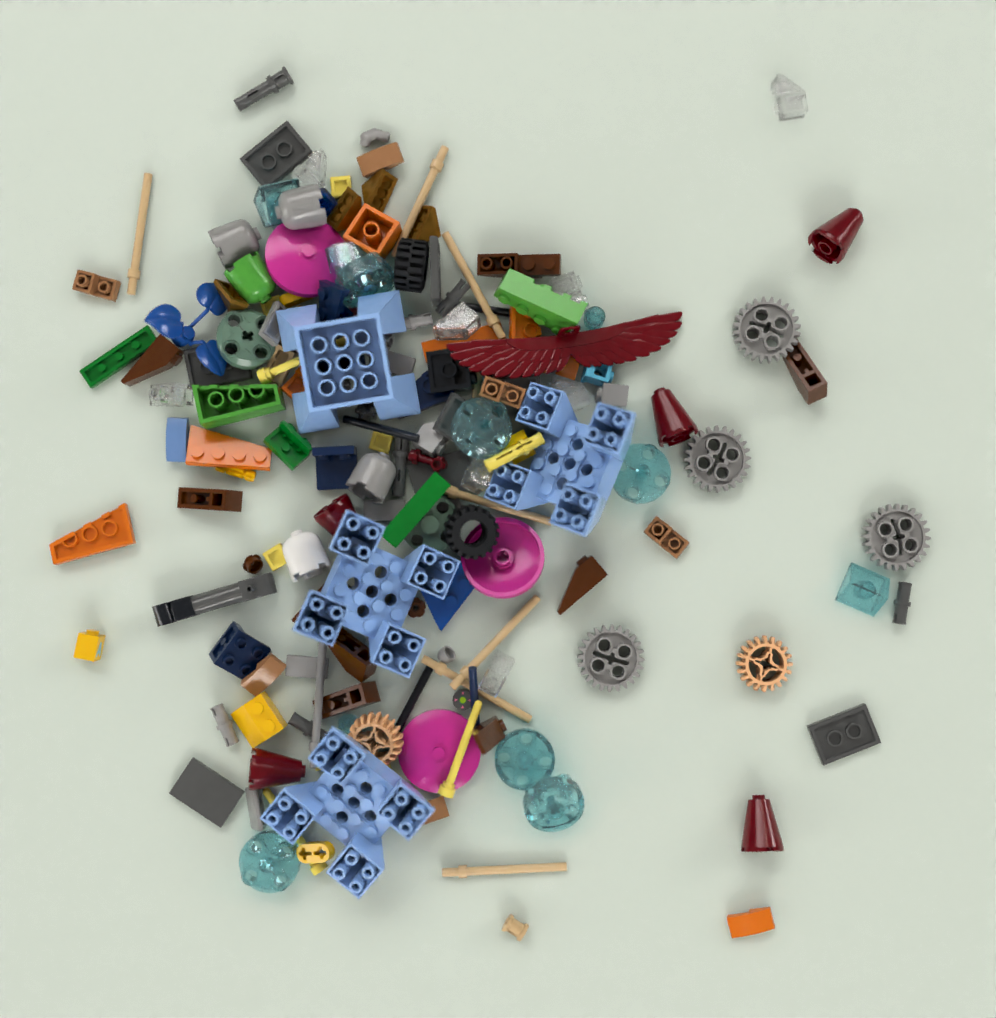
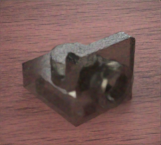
(366, 411)

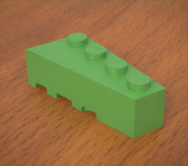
(539, 301)
(235, 403)

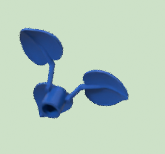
(167, 322)

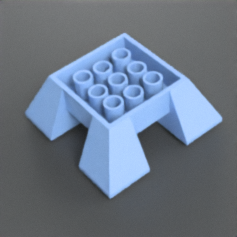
(365, 333)
(564, 462)
(358, 558)
(346, 817)

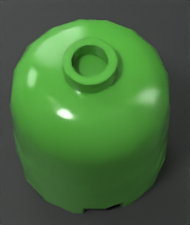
(251, 279)

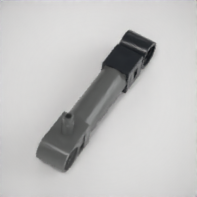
(214, 599)

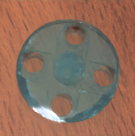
(365, 277)
(481, 427)
(641, 474)
(524, 758)
(553, 803)
(268, 862)

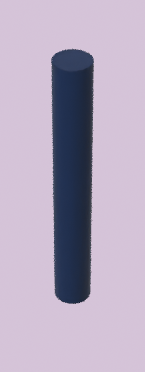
(473, 685)

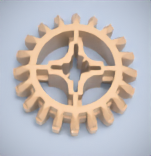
(767, 655)
(385, 734)

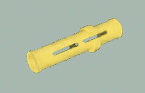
(514, 452)

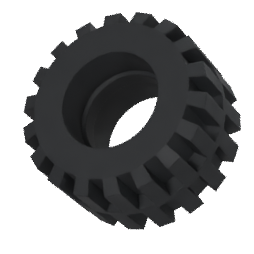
(411, 265)
(484, 542)

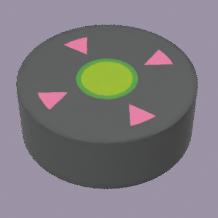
(461, 699)

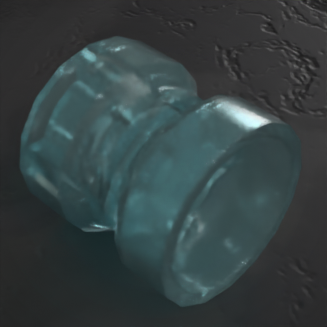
(596, 315)

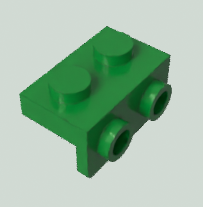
(288, 445)

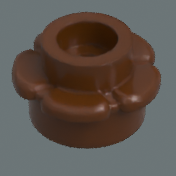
(253, 564)
(420, 611)

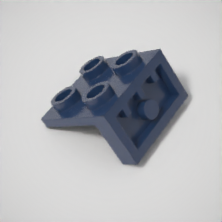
(334, 466)
(238, 651)

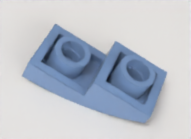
(177, 439)

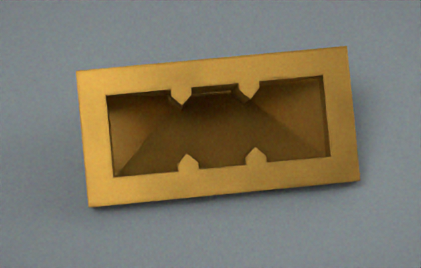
(378, 189)
(345, 210)
(425, 224)
(229, 296)

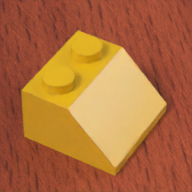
(259, 719)

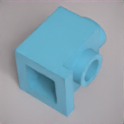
(605, 372)

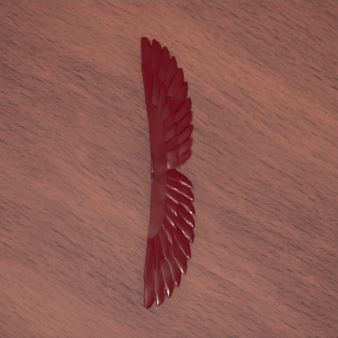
(551, 353)

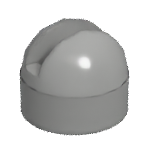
(446, 654)

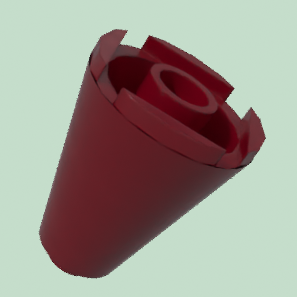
(836, 236)
(671, 419)
(331, 515)
(273, 769)
(760, 827)

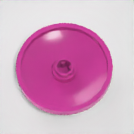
(299, 259)
(512, 564)
(431, 746)

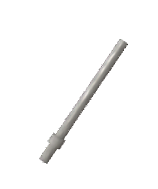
(318, 702)

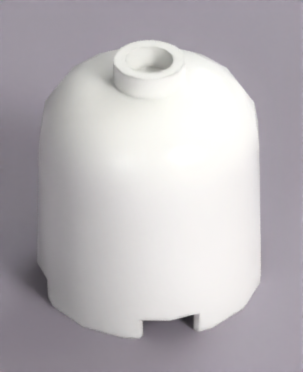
(305, 555)

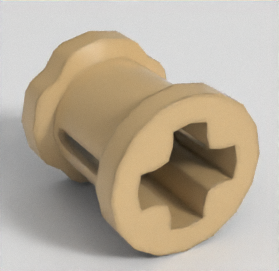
(515, 927)

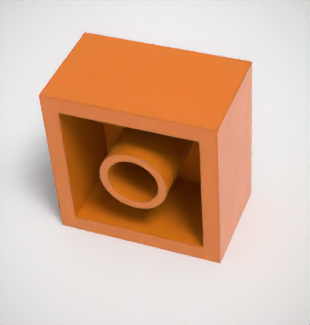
(373, 231)

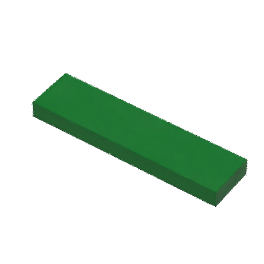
(118, 357)
(415, 509)

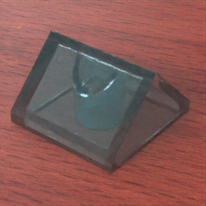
(267, 198)
(863, 590)

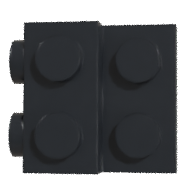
(447, 374)

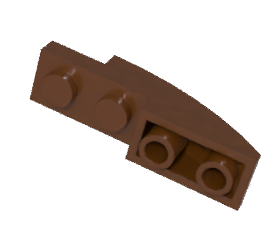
(530, 265)

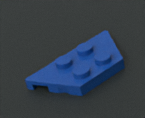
(457, 593)

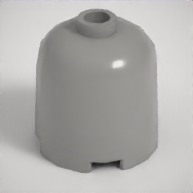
(301, 208)
(235, 241)
(372, 477)

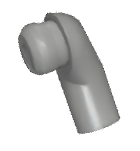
(374, 134)

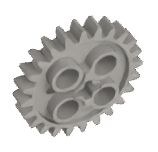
(758, 347)
(700, 449)
(914, 532)
(604, 675)

